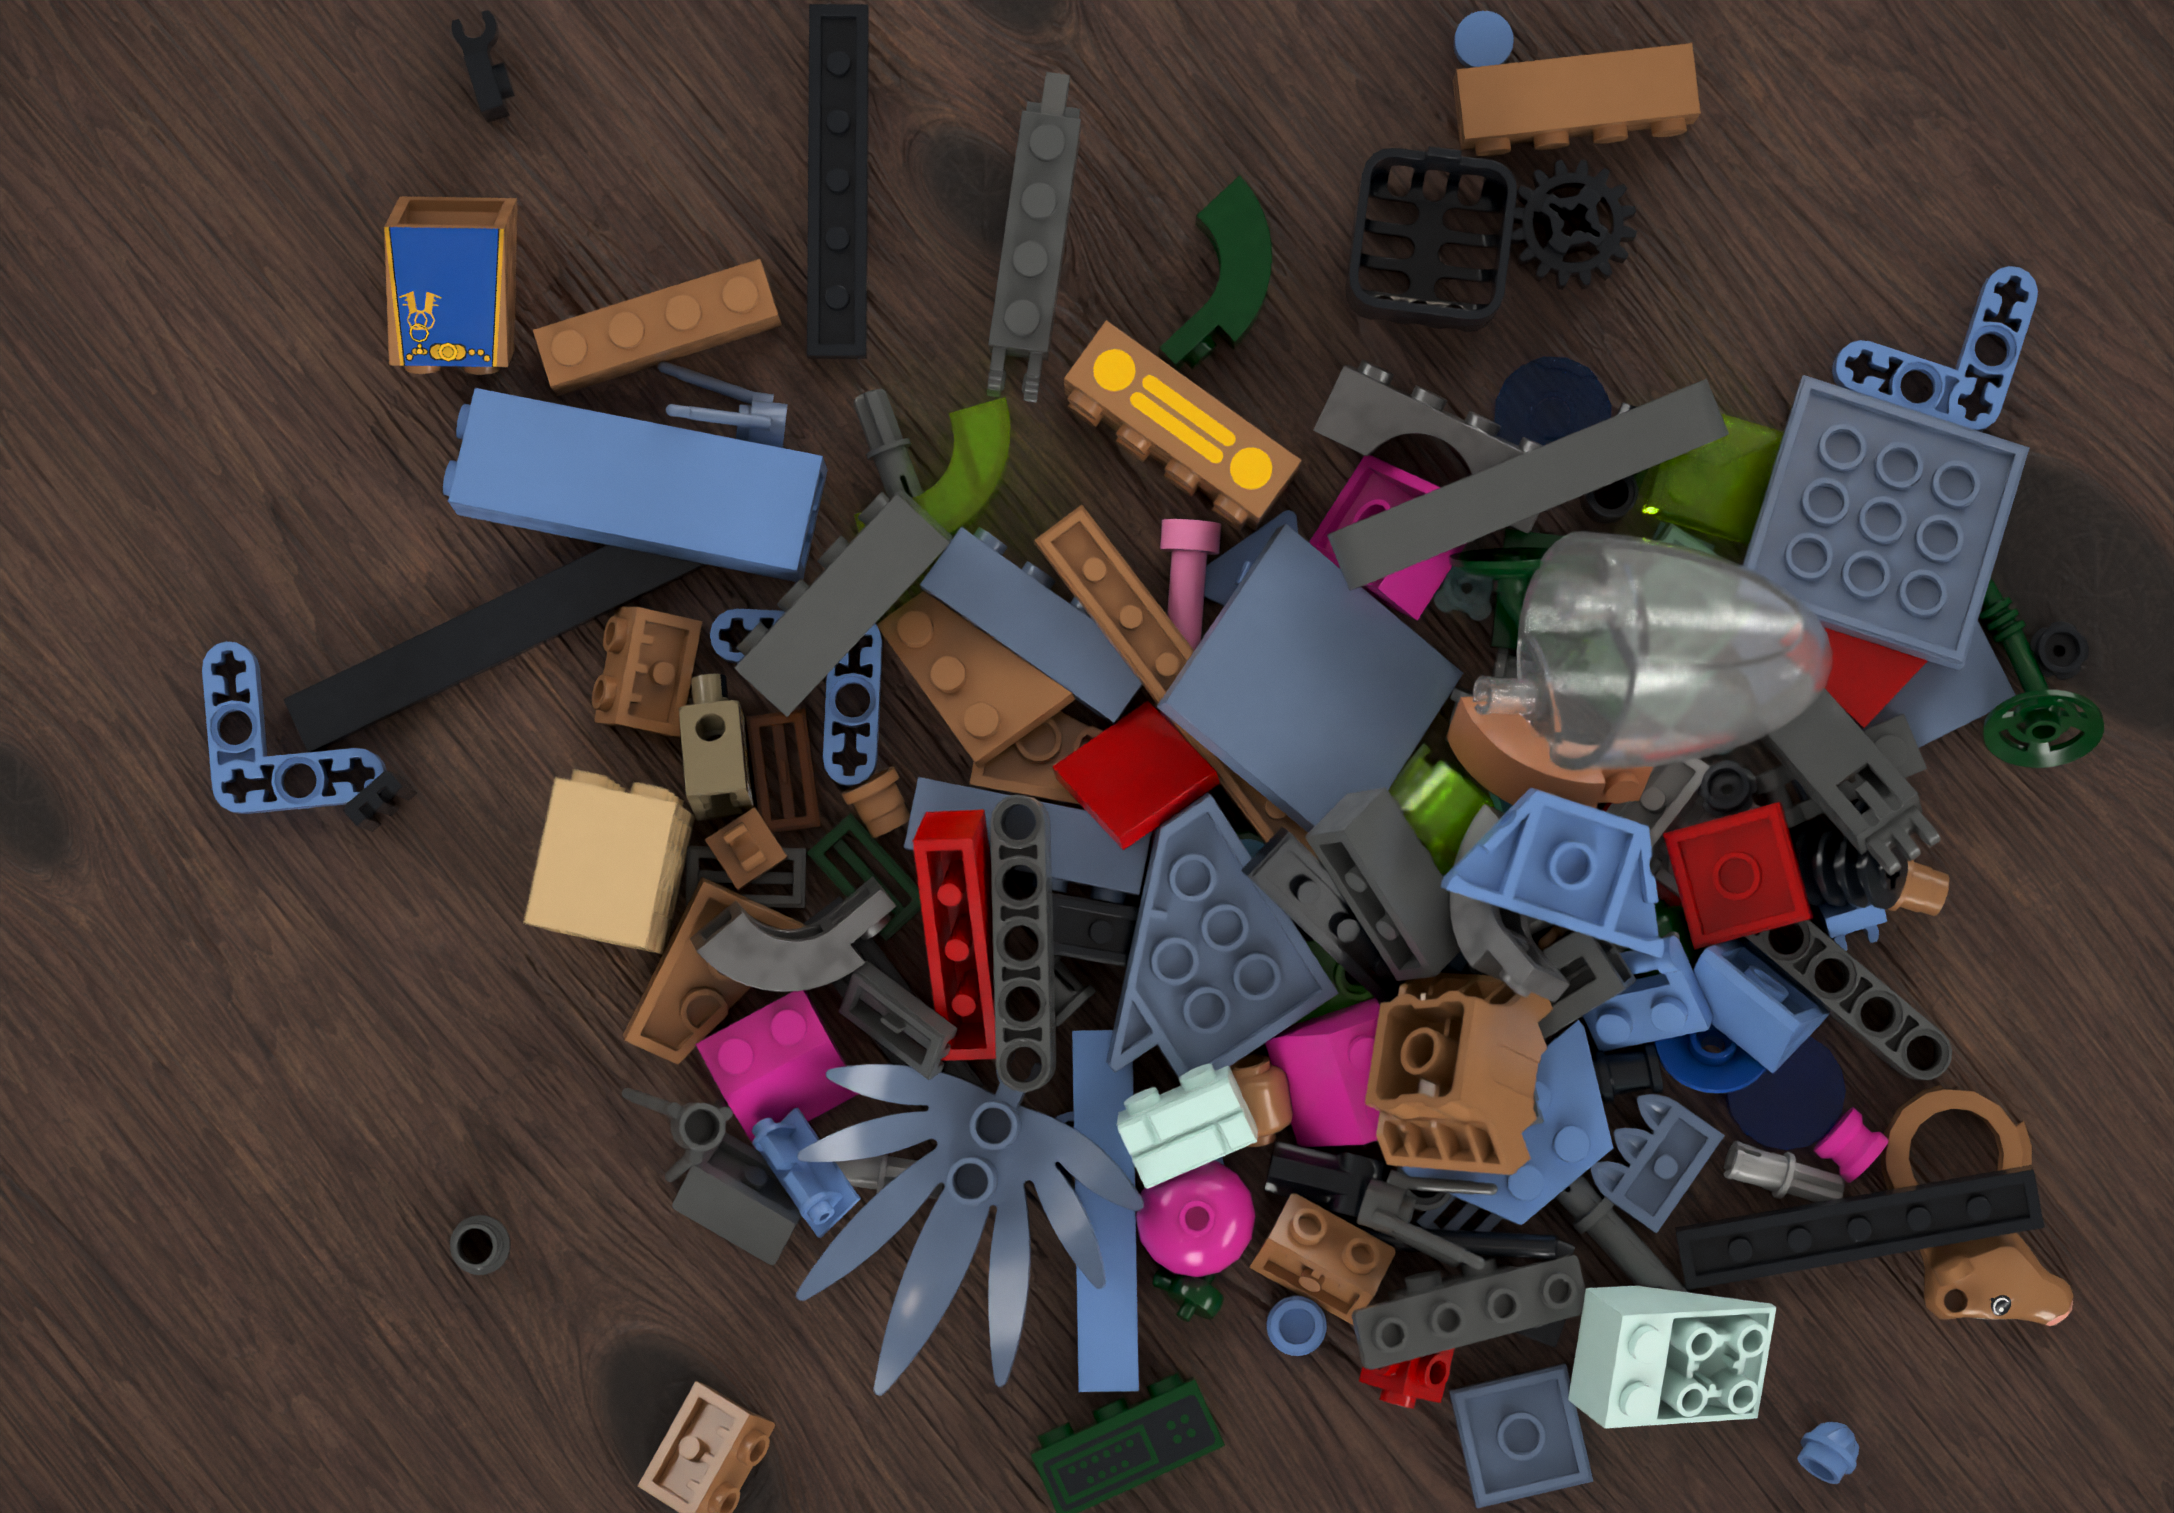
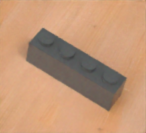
(843, 601)

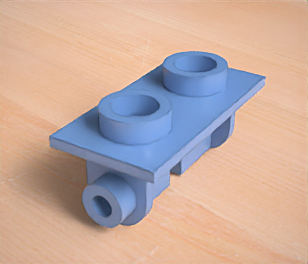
(814, 1187)

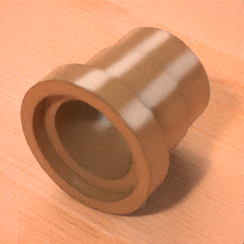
(879, 802)
(1924, 890)

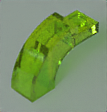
(975, 468)

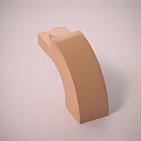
(1510, 760)

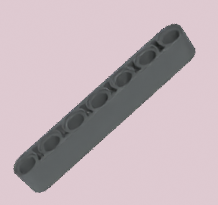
(1527, 484)

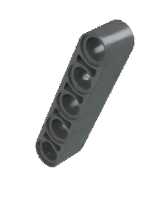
(1008, 970)
(1846, 1002)

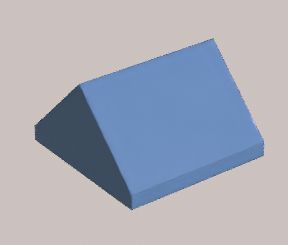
(1756, 1003)

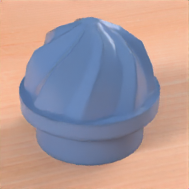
(1829, 1452)

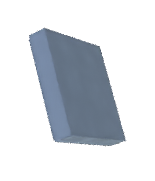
(1520, 1435)

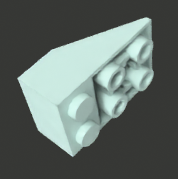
(1669, 1357)

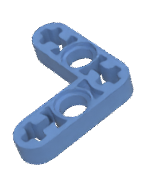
(1948, 382)
(832, 744)
(252, 754)

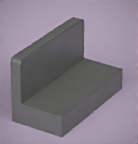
(739, 1199)

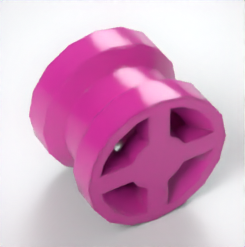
(1851, 1145)

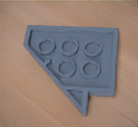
(1209, 953)

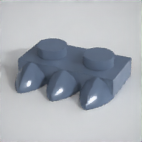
(1659, 1161)

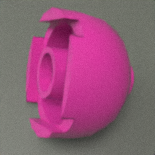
(1197, 1220)

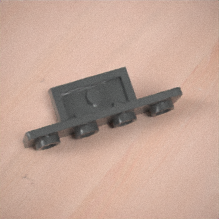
(1467, 1308)

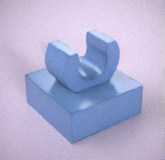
(1847, 919)

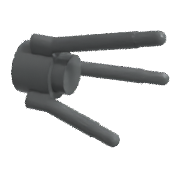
(693, 1126)
(1390, 1211)

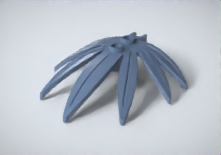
(983, 1159)

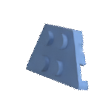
(1567, 870)
(1559, 1148)

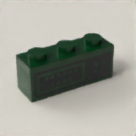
(1126, 1445)

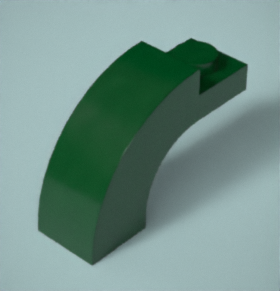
(1244, 256)

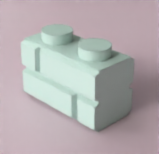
(1186, 1125)

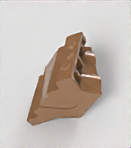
(1456, 1073)

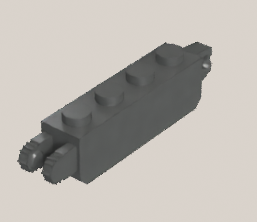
(1035, 236)

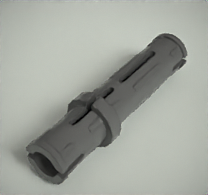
(1615, 1237)

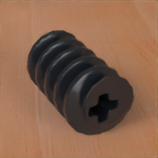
(1842, 876)

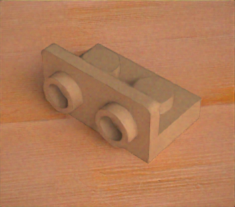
(646, 670)
(1323, 1258)
(707, 1454)

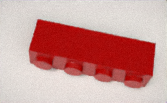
(958, 926)

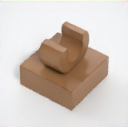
(746, 848)

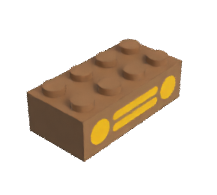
(1180, 427)

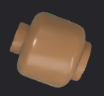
(1266, 1095)

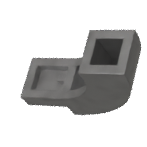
(1498, 938)
(794, 957)

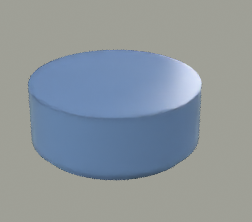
(1483, 40)
(1296, 1325)

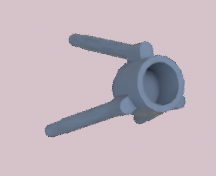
(757, 423)

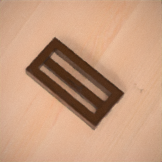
(777, 721)

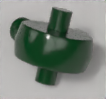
(1191, 1293)

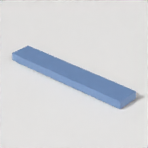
(1109, 1314)

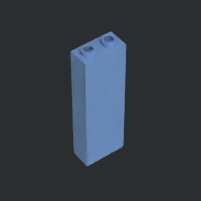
(636, 484)

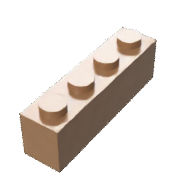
(1576, 98)
(657, 327)

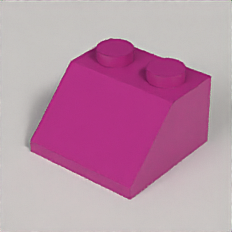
(1371, 490)
(776, 1063)
(1329, 1075)

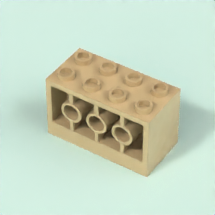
(610, 862)

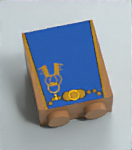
(451, 283)

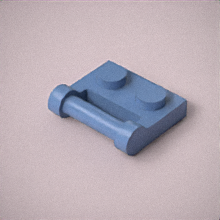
(1653, 1005)

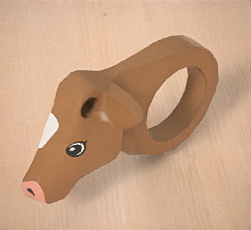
(1986, 1275)

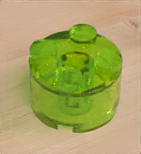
(1437, 804)

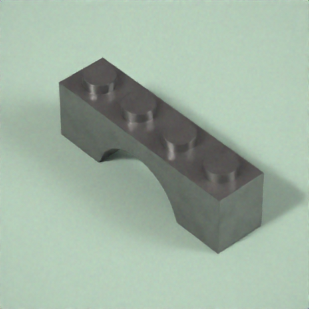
(1370, 411)

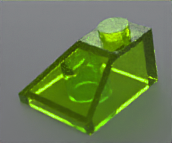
(1717, 484)

